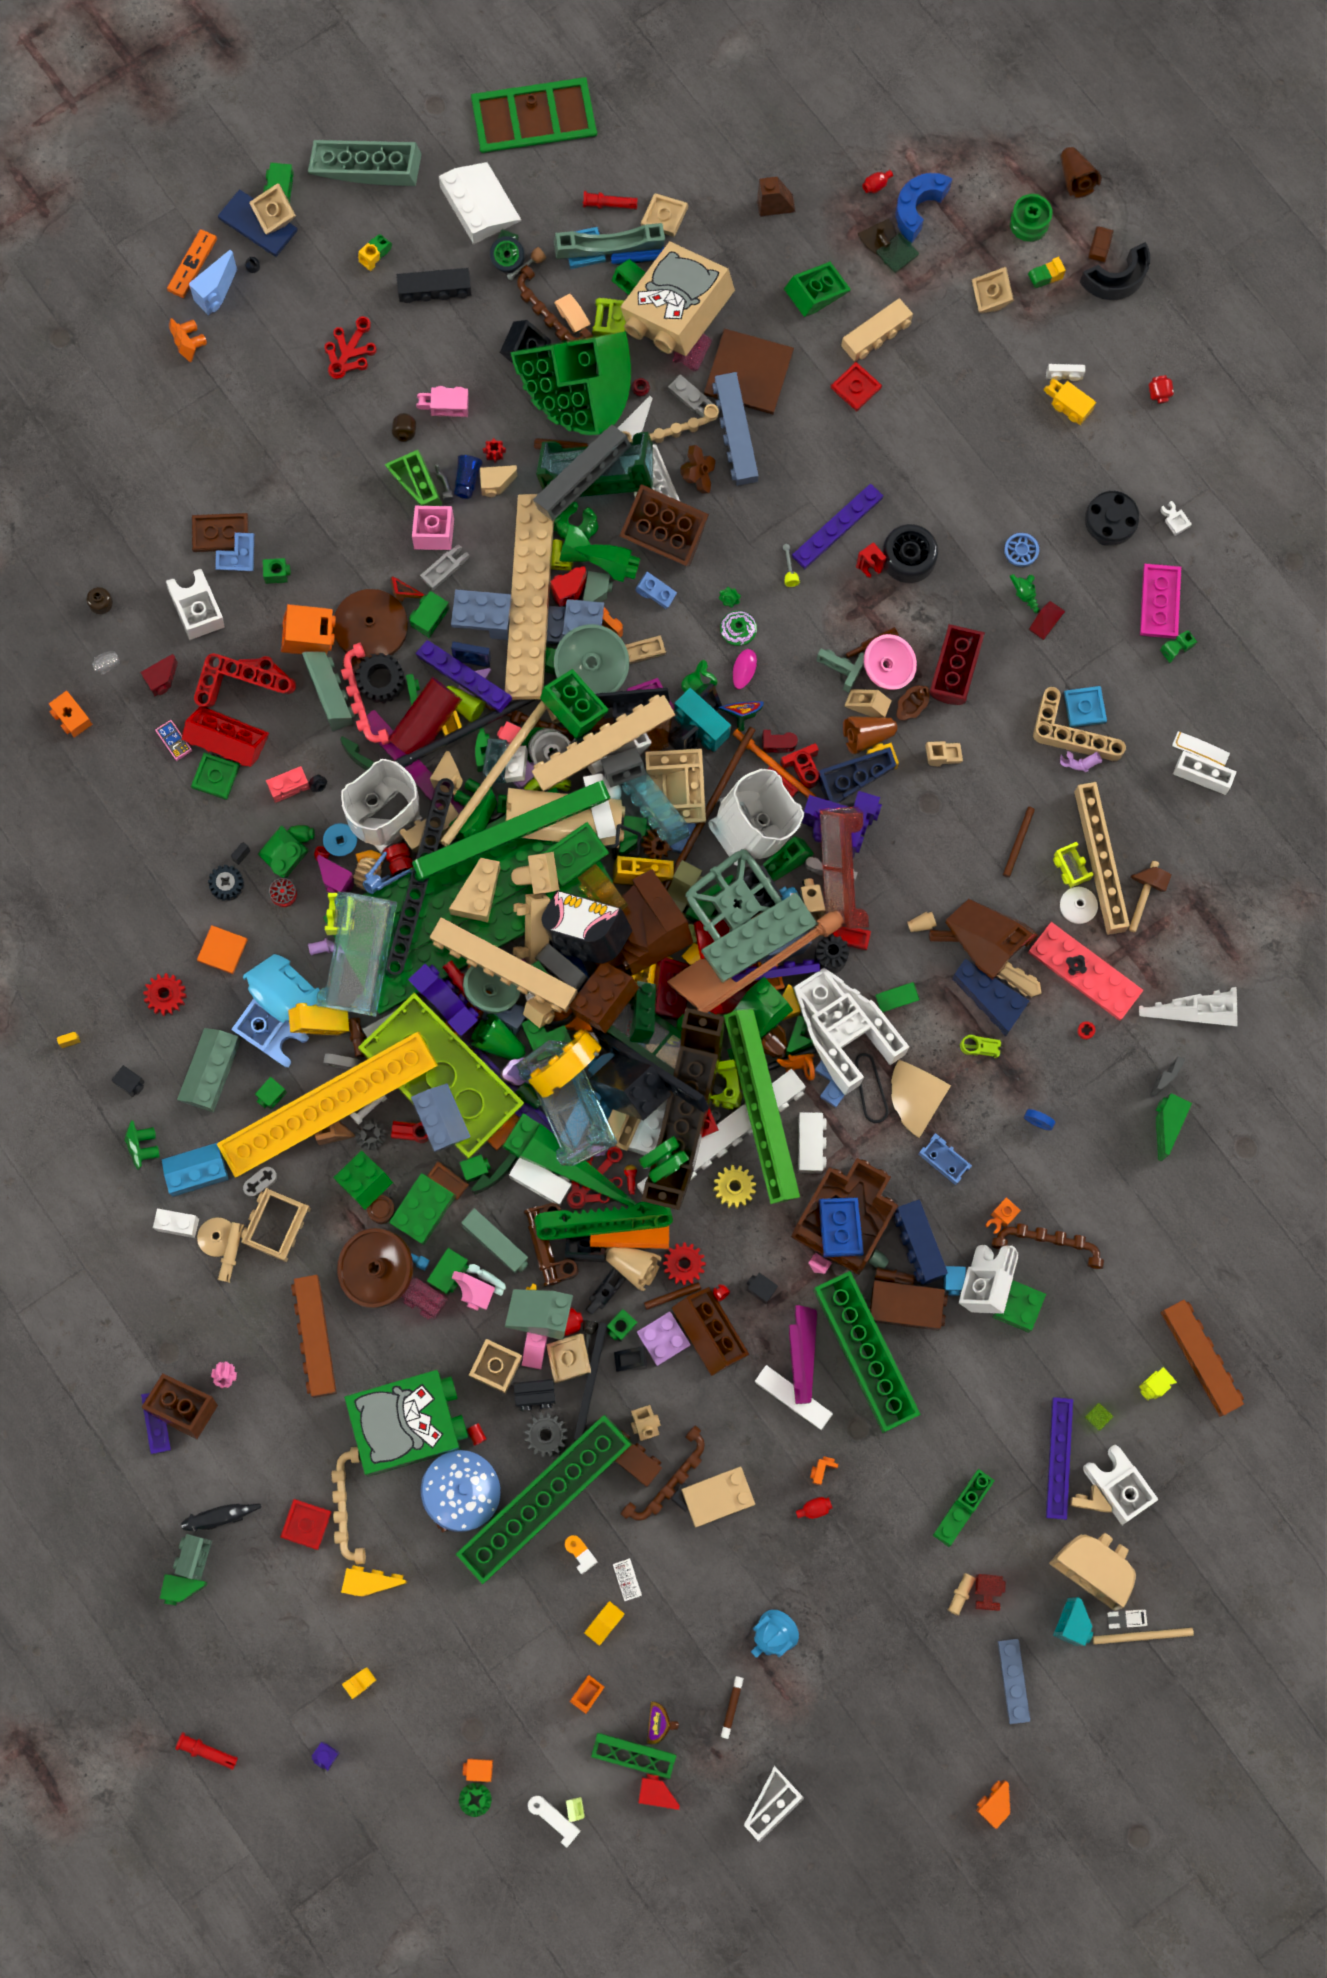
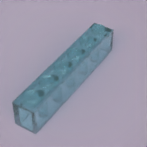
(657, 809)

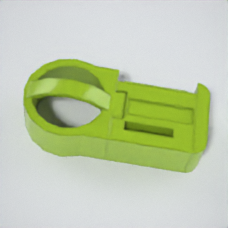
(983, 1046)

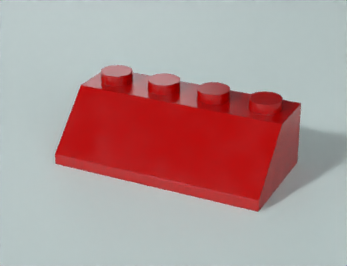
(224, 736)

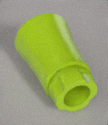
(470, 706)

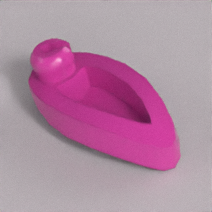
(744, 668)

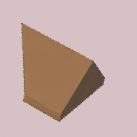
(333, 1133)

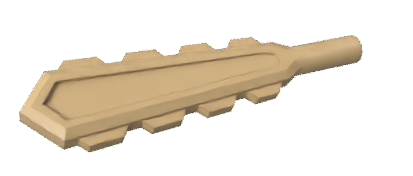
(1018, 979)

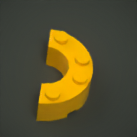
(566, 1066)

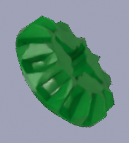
(465, 1796)

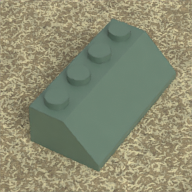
(328, 689)
(209, 1069)

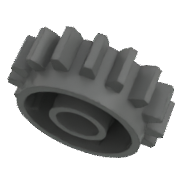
(541, 1425)

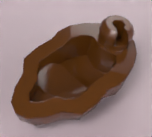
(913, 702)

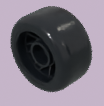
(914, 541)

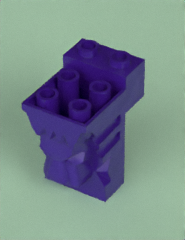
(865, 802)

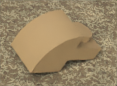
(942, 753)

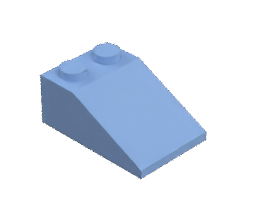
(213, 283)

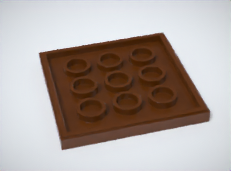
(759, 368)

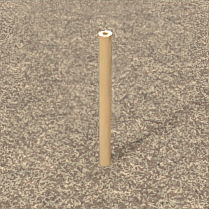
(1142, 1636)

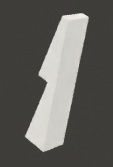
(784, 1391)

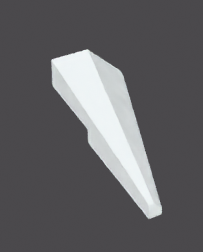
(1212, 1009)

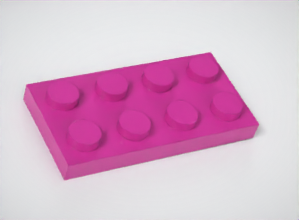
(1160, 601)

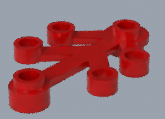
(349, 351)
(581, 1193)

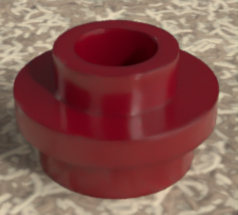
(640, 382)

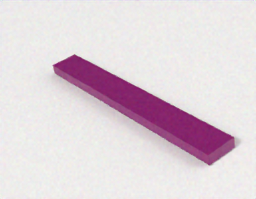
(417, 769)

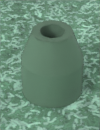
(878, 1259)

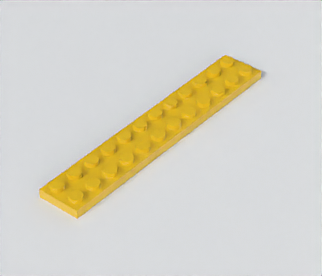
(327, 1104)

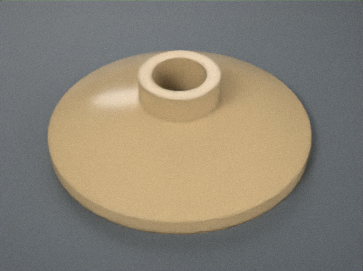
(205, 1236)

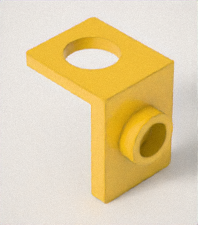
(878, 747)

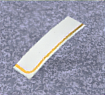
(1200, 748)

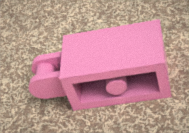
(445, 401)

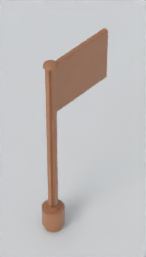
(706, 991)

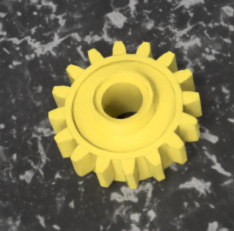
(734, 1176)

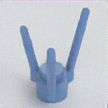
(375, 882)

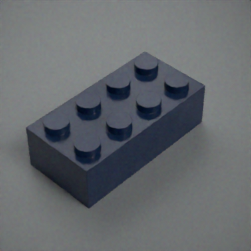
(920, 1242)

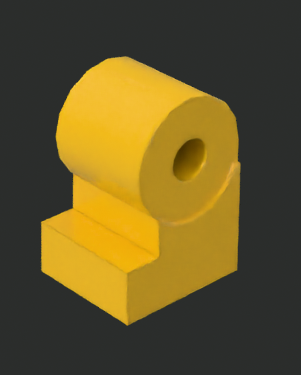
(359, 1682)

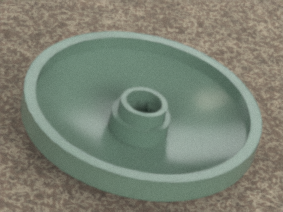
(595, 656)

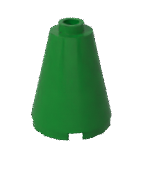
(497, 1039)

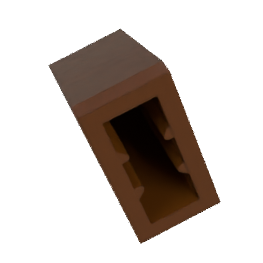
(774, 197)

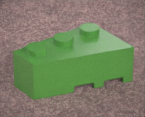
(415, 478)

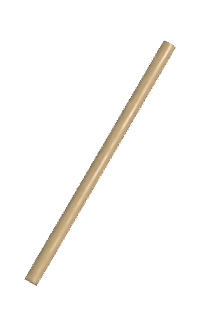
(493, 774)

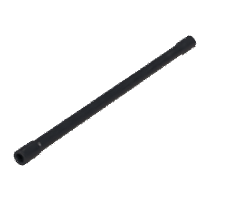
(408, 759)

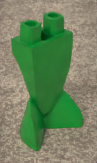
(611, 558)

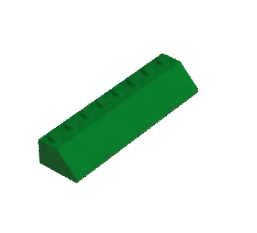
(866, 1352)

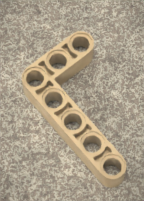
(1071, 734)

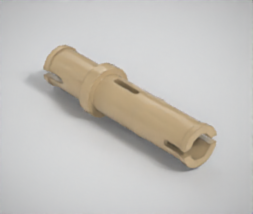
(230, 1252)

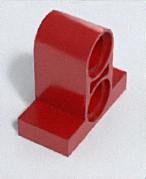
(803, 769)

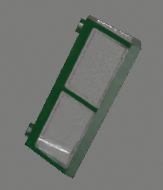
(663, 1046)

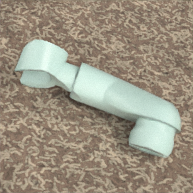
(488, 1277)

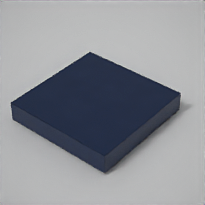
(471, 654)

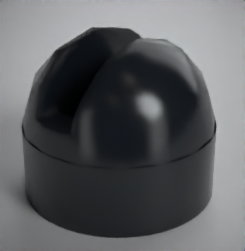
(249, 266)

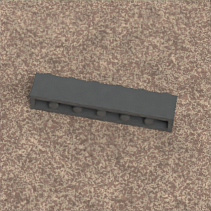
(582, 472)

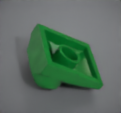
(283, 852)

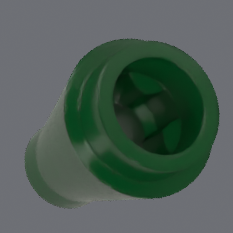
(528, 1095)

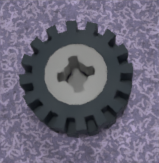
(225, 889)

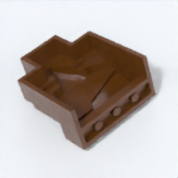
(655, 922)
(875, 1210)

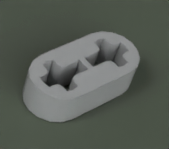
(340, 1061)
(257, 1178)

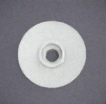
(1075, 913)

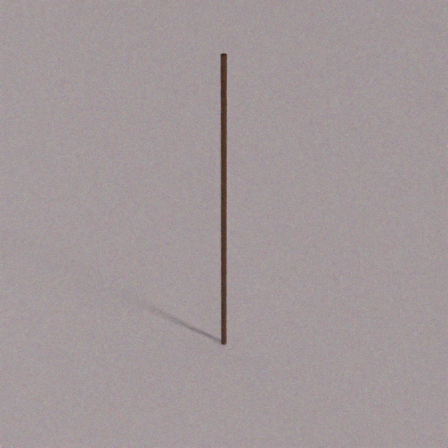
(709, 807)

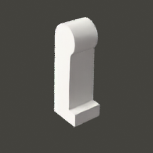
(540, 1806)

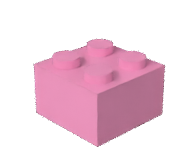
(433, 527)

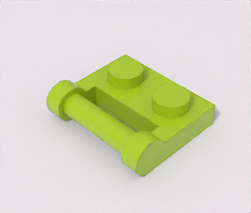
(615, 317)

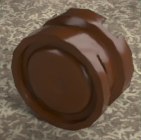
(381, 1210)

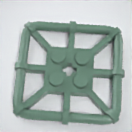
(736, 890)

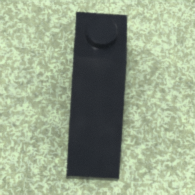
(684, 737)

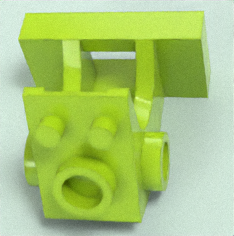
(728, 1071)

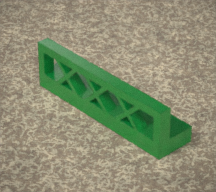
(637, 1748)

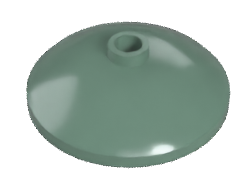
(501, 997)

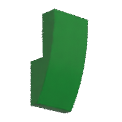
(481, 746)
(897, 997)

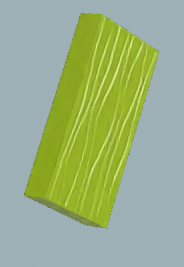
(478, 1092)

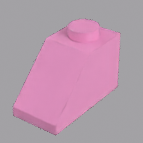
(534, 1350)

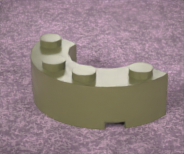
(683, 879)

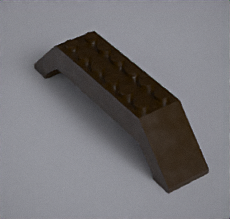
(697, 1068)

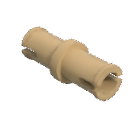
(961, 1594)

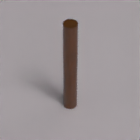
(673, 1295)

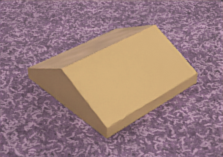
(272, 209)
(993, 291)

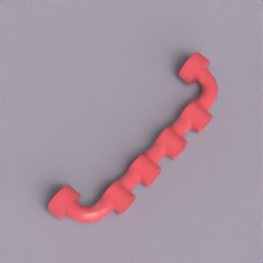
(354, 691)

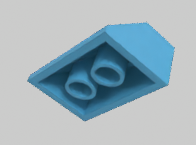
(194, 1170)

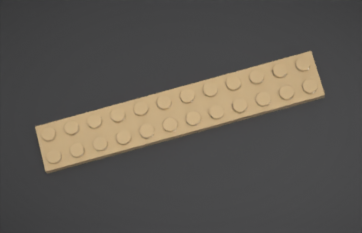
(529, 601)

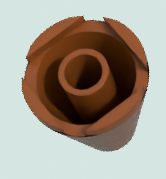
(867, 731)

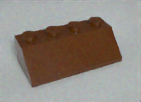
(710, 1331)

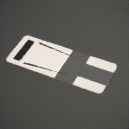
(1127, 1619)

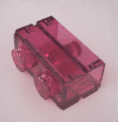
(424, 1298)

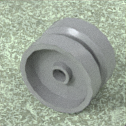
(543, 740)

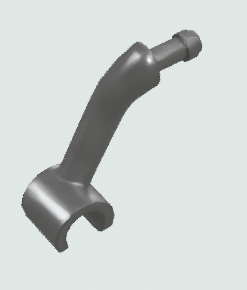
(447, 496)

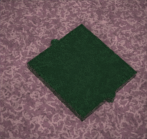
(898, 253)

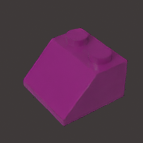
(335, 877)

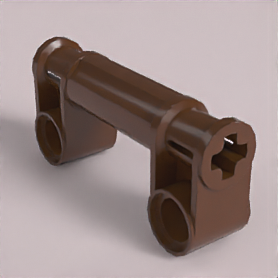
(544, 1250)

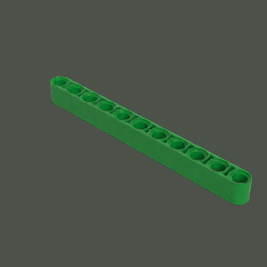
(511, 830)

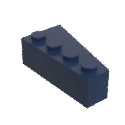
(851, 776)
(992, 996)

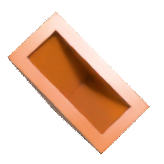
(587, 1694)

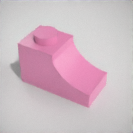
(474, 1291)

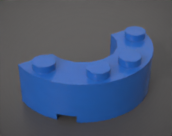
(917, 190)

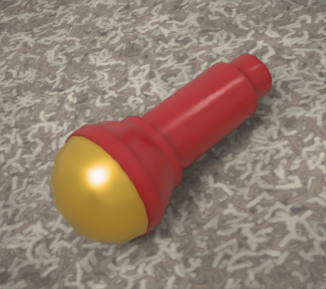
(630, 1172)

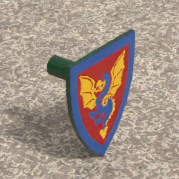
(743, 711)

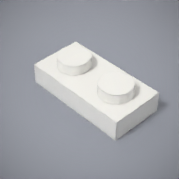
(1065, 371)
(516, 767)

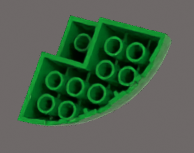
(578, 380)

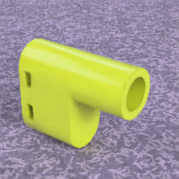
(556, 552)

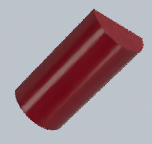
(956, 665)
(425, 717)

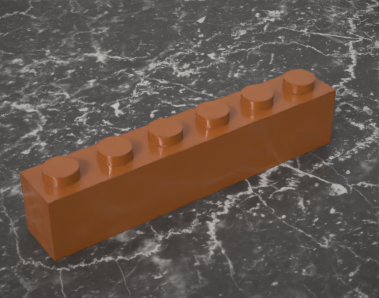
(314, 1335)
(1202, 1358)

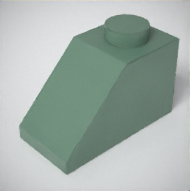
(597, 587)

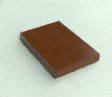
(217, 531)

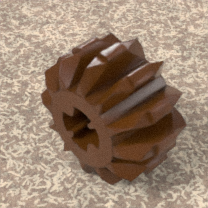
(651, 846)

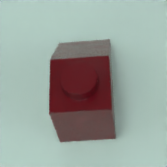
(160, 675)

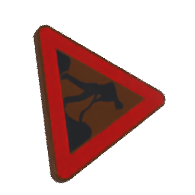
(403, 590)

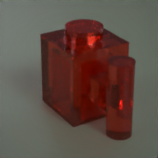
(989, 1586)

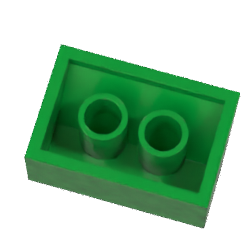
(573, 703)

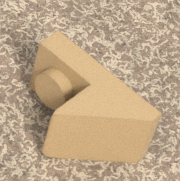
(1097, 1501)

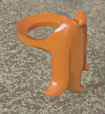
(799, 1062)

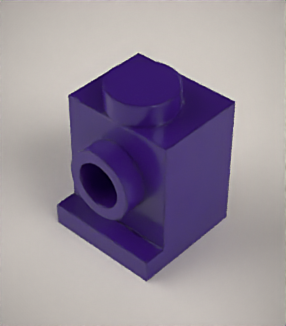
(324, 1756)

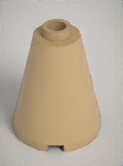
(634, 1264)

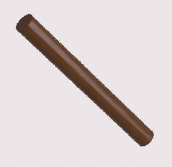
(1018, 842)

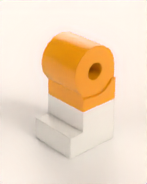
(575, 1546)

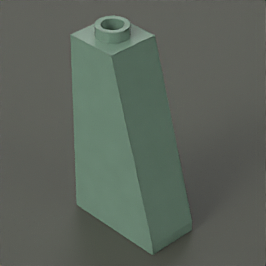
(495, 1241)

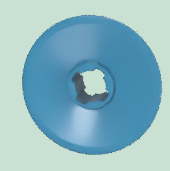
(338, 832)

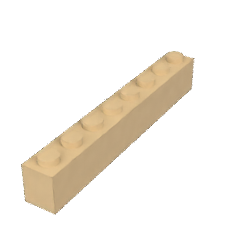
(603, 743)
(1101, 858)
(504, 965)

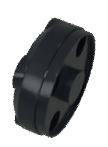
(1112, 518)

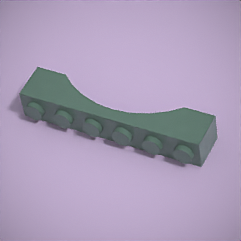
(580, 245)

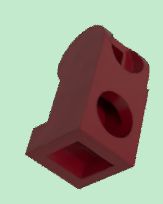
(778, 743)

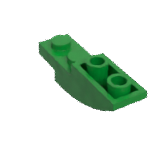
(963, 1507)

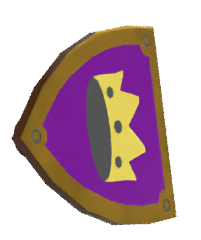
(659, 1724)

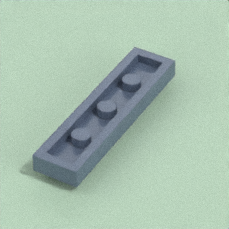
(1013, 1681)

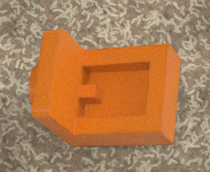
(818, 1471)

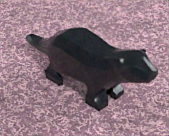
(218, 1516)

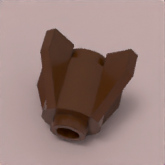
(775, 1042)

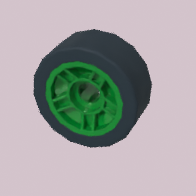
(499, 249)

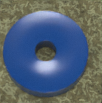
(1039, 1119)

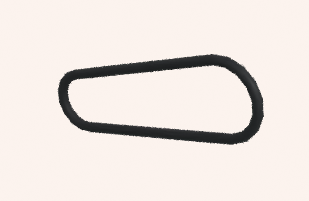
(880, 1087)

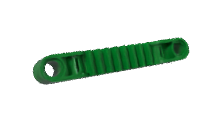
(551, 1224)

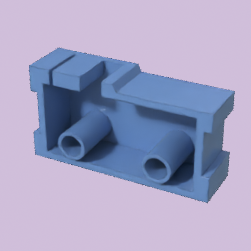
(944, 1159)

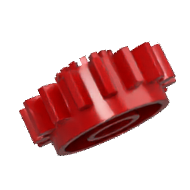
(169, 1003)
(688, 1254)

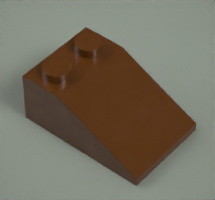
(180, 1406)

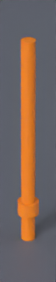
(768, 760)

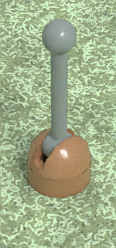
(536, 256)

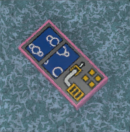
(172, 739)

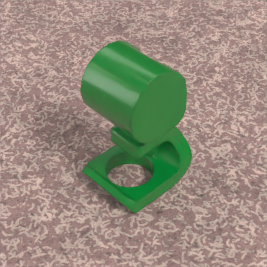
(1183, 642)

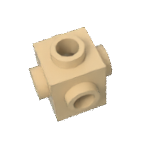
(645, 1423)

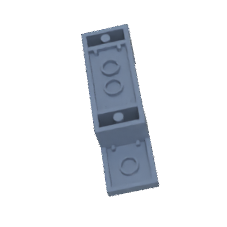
(492, 613)

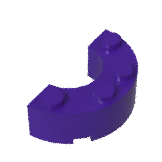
(444, 998)

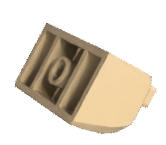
(1097, 1568)

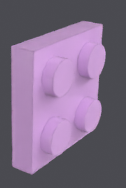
(663, 1338)

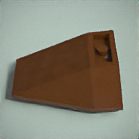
(989, 935)

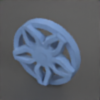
(1021, 549)

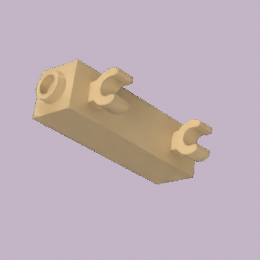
(535, 933)

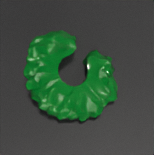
(588, 527)

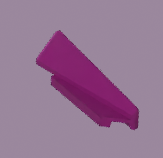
(802, 1349)

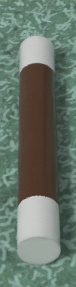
(732, 1707)

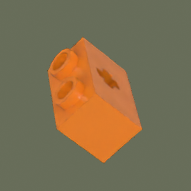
(76, 722)

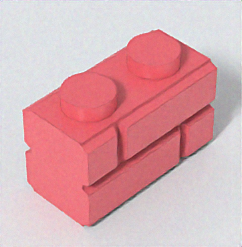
(288, 784)

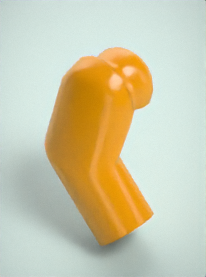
(368, 854)

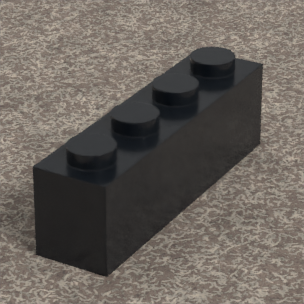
(433, 285)

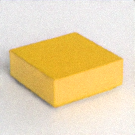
(68, 1039)

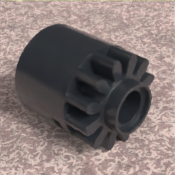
(836, 945)

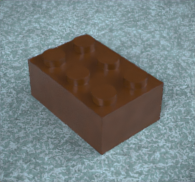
(604, 997)

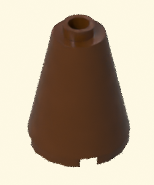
(1079, 173)

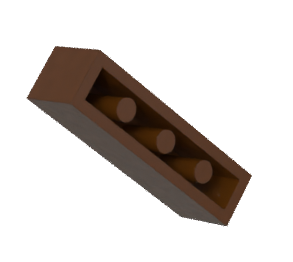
(638, 1463)

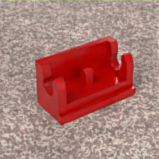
(871, 558)

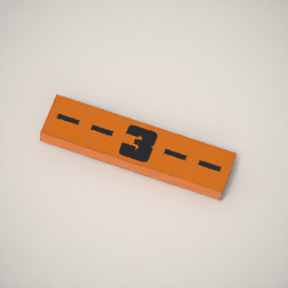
(192, 263)

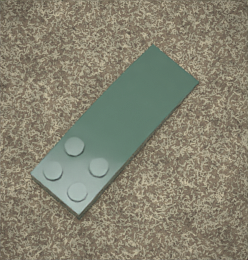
(366, 161)

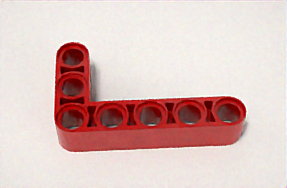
(240, 673)

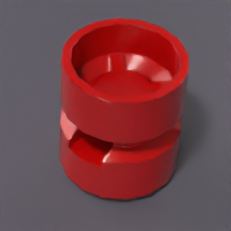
(398, 857)

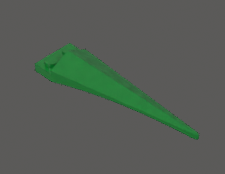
(539, 1146)

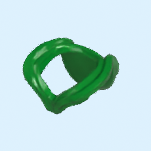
(694, 680)

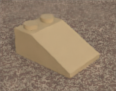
(718, 1497)

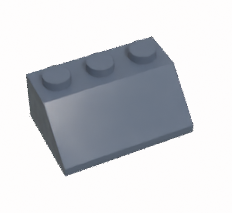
(440, 1117)

